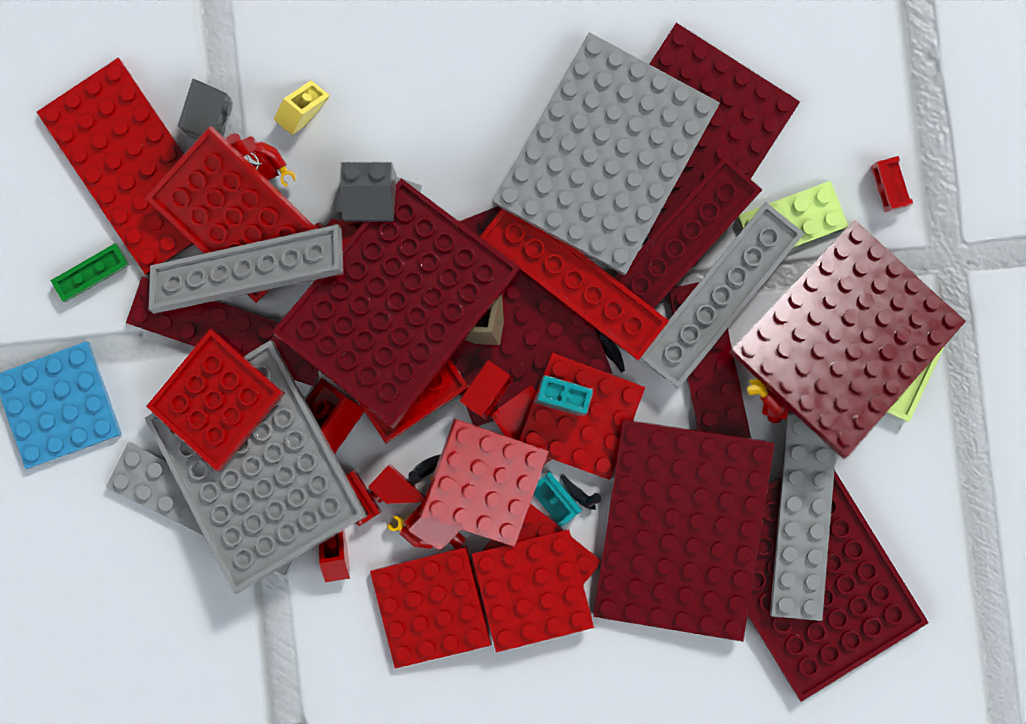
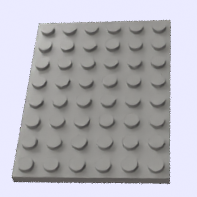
(606, 153)
(275, 492)

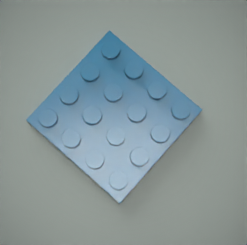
(57, 405)

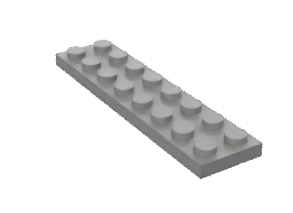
(246, 269)
(722, 294)
(151, 483)
(802, 524)

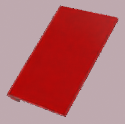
(513, 414)

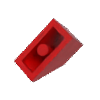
(394, 488)
(334, 558)

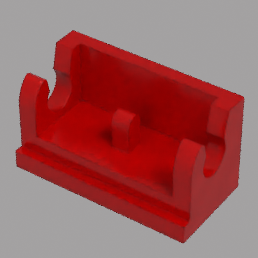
(891, 184)
(486, 389)
(367, 501)

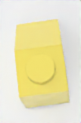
(300, 107)

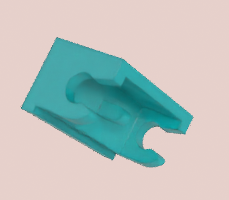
(563, 396)
(556, 499)

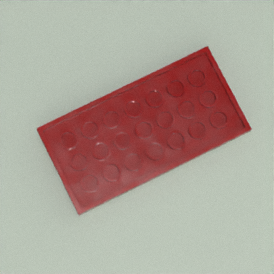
(120, 156)

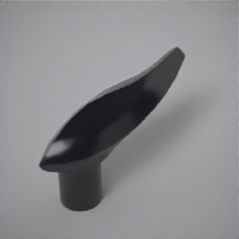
(612, 351)
(424, 468)
(580, 496)

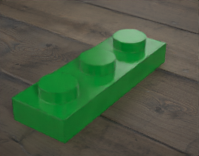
(90, 272)

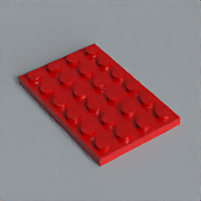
(224, 200)

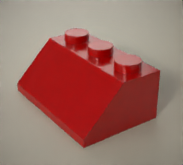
(333, 412)

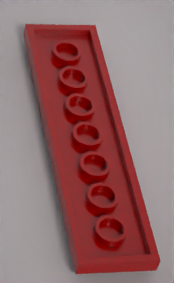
(577, 283)

